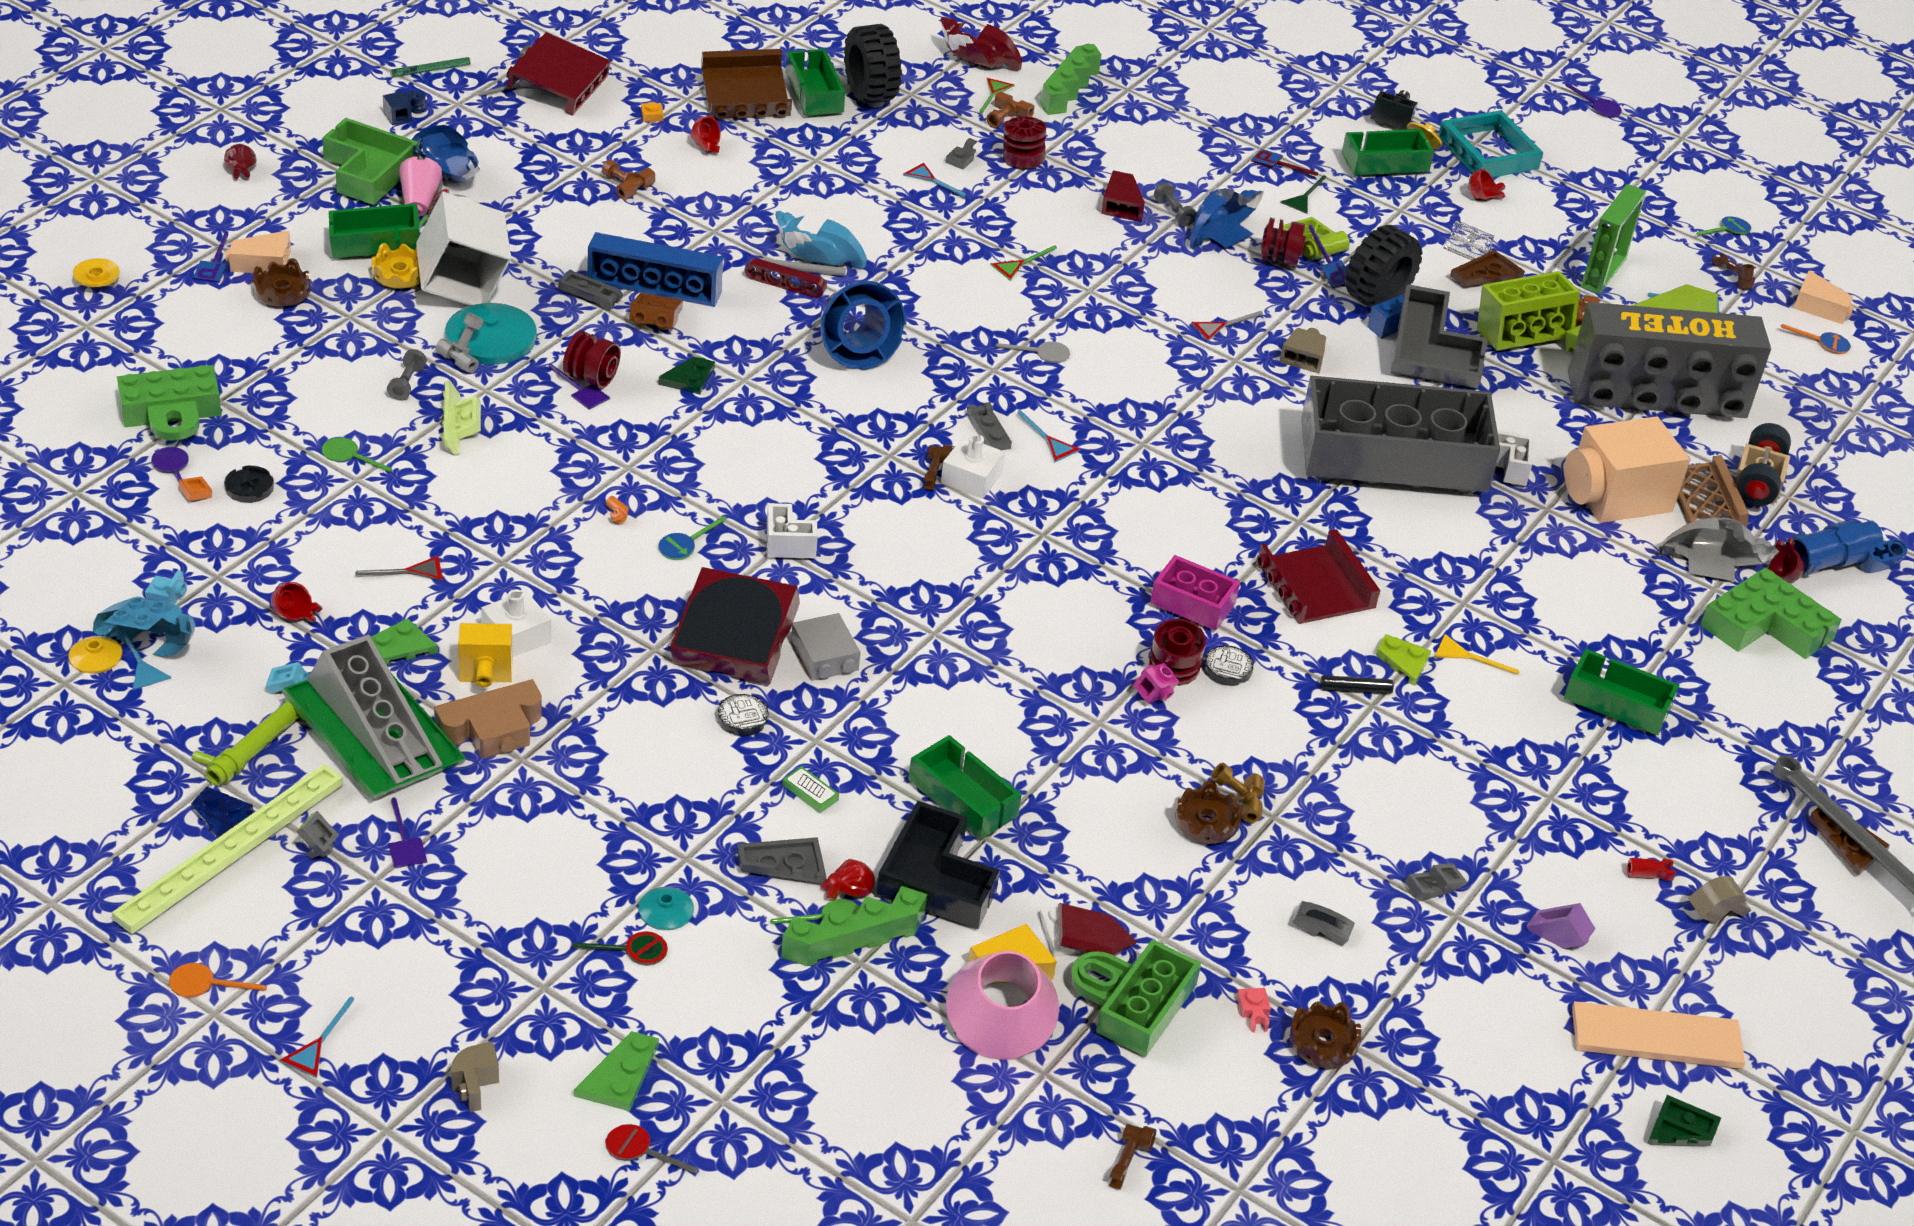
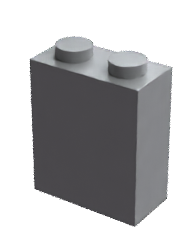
(825, 646)

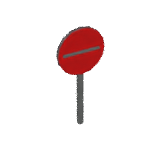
(632, 1142)

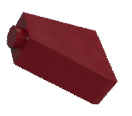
(1123, 197)

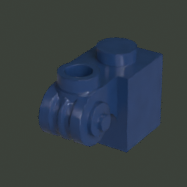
(398, 106)

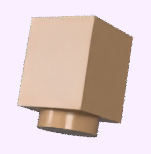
(1626, 469)

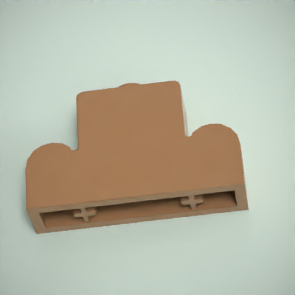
(493, 719)

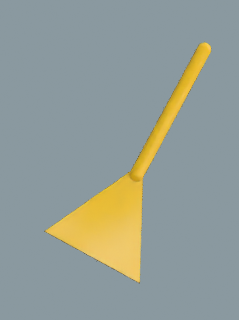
(1450, 649)

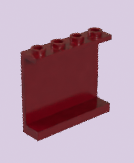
(561, 70)
(1320, 580)

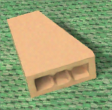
(258, 251)
(1823, 299)

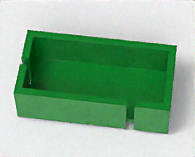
(818, 85)
(1387, 152)
(365, 229)
(1624, 692)
(971, 792)

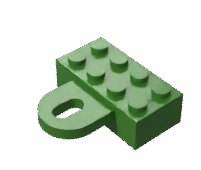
(169, 397)
(1139, 996)

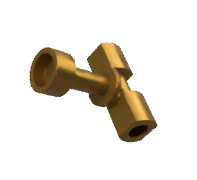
(1247, 792)

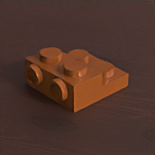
(655, 310)

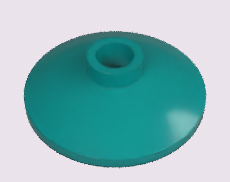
(666, 908)

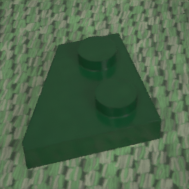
(689, 375)
(1683, 1125)

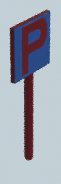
(1271, 159)

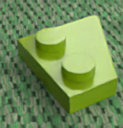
(1403, 657)

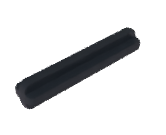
(1356, 684)

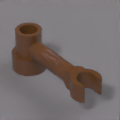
(1744, 272)
(937, 455)
(1135, 1138)

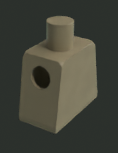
(1304, 350)

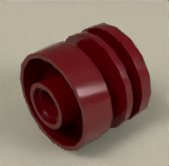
(1024, 142)
(1283, 242)
(591, 359)
(1180, 647)

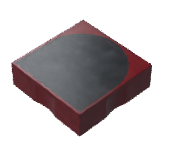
(735, 625)

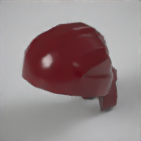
(239, 159)
(1787, 562)

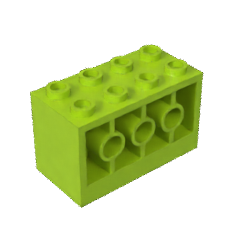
(1527, 310)

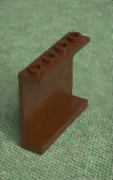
(745, 83)

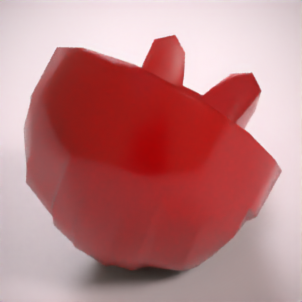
(706, 134)
(1483, 186)
(294, 602)
(850, 878)

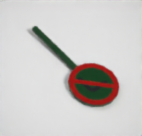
(642, 947)

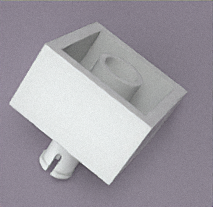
(973, 466)
(529, 622)

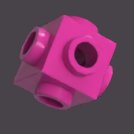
(1156, 683)

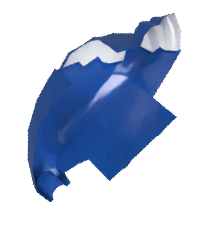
(449, 150)
(1221, 216)

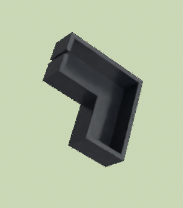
(928, 862)

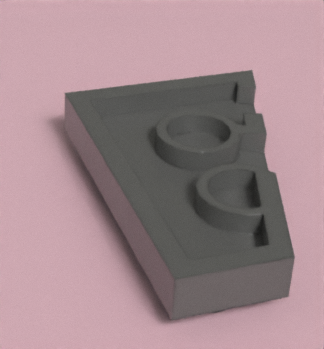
(788, 859)

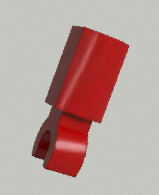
(1650, 868)

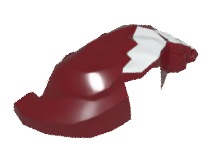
(989, 50)

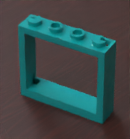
(1452, 136)

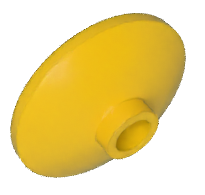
(1429, 132)
(96, 272)
(95, 654)

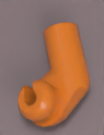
(620, 510)

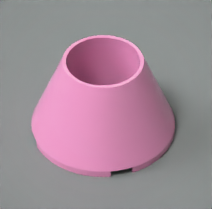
(997, 1029)

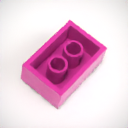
(1195, 592)

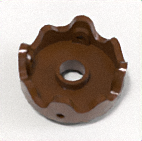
(294, 281)
(1208, 803)
(1334, 1024)

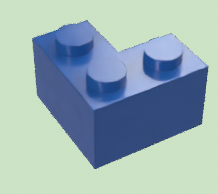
(1385, 317)

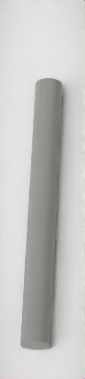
(812, 268)

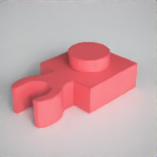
(1254, 1004)

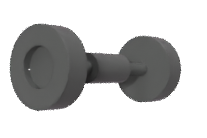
(1164, 193)
(414, 362)

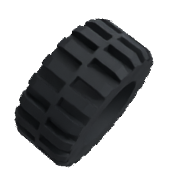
(872, 63)
(1383, 265)

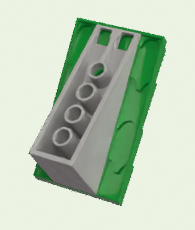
(371, 720)

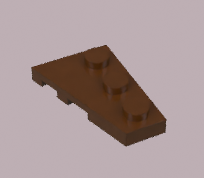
(1486, 269)
(1847, 848)

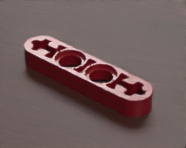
(764, 275)

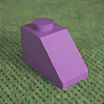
(1563, 925)

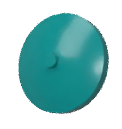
(504, 336)

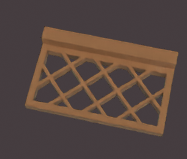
(1725, 492)

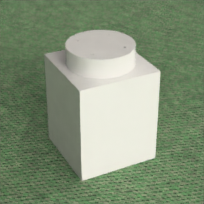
(463, 250)

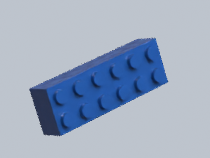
(655, 269)

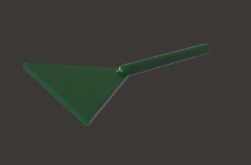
(1301, 202)

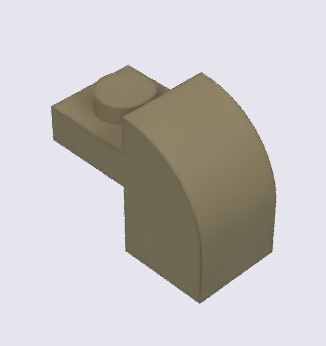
(1719, 897)
(474, 1068)

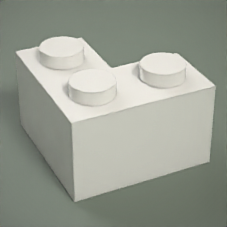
(1515, 457)
(787, 536)

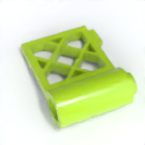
(1332, 241)

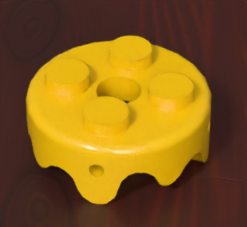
(387, 265)

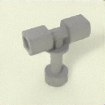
(459, 350)

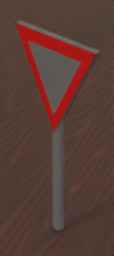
(428, 568)

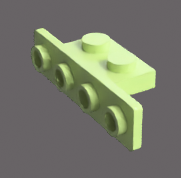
(460, 417)

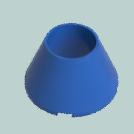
(876, 336)

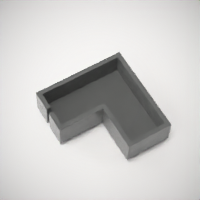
(1427, 349)

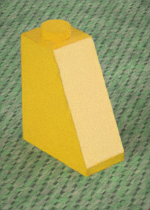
(1018, 940)

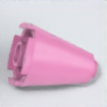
(420, 182)

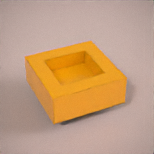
(652, 112)

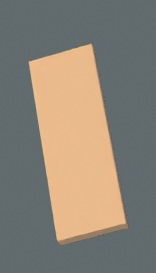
(1658, 1035)

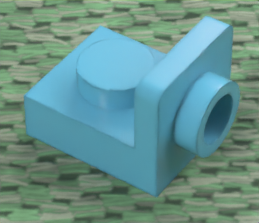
(167, 589)
(285, 676)

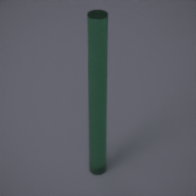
(430, 67)

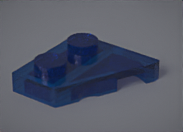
(219, 810)

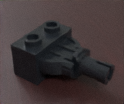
(1394, 109)

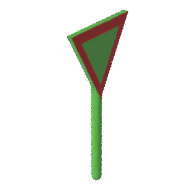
(995, 87)
(1010, 268)

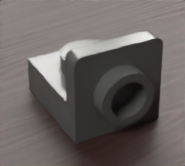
(317, 835)

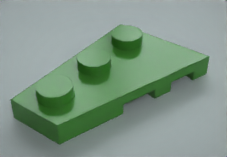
(403, 641)
(620, 1073)

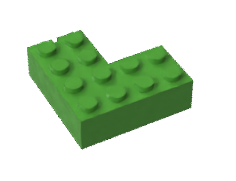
(367, 159)
(1772, 607)

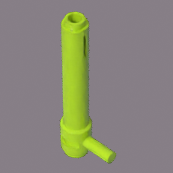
(233, 760)

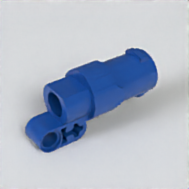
(1849, 544)

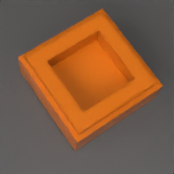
(195, 488)

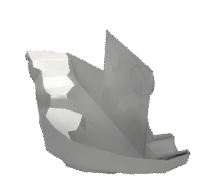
(1717, 547)

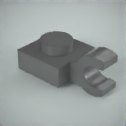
(963, 156)

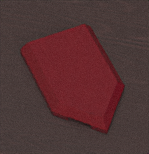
(1091, 931)

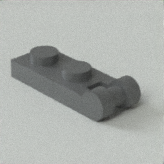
(590, 289)
(988, 426)

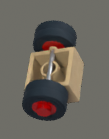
(1763, 465)

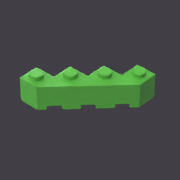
(1069, 77)
(843, 931)

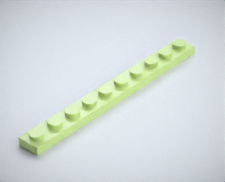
(226, 849)

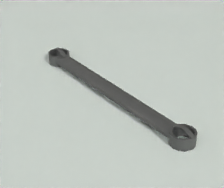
(1842, 819)

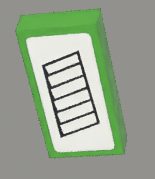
(810, 789)

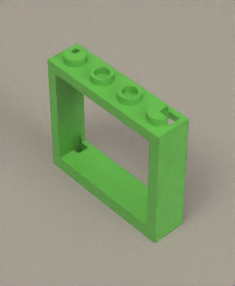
(1622, 221)

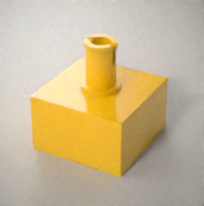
(485, 653)

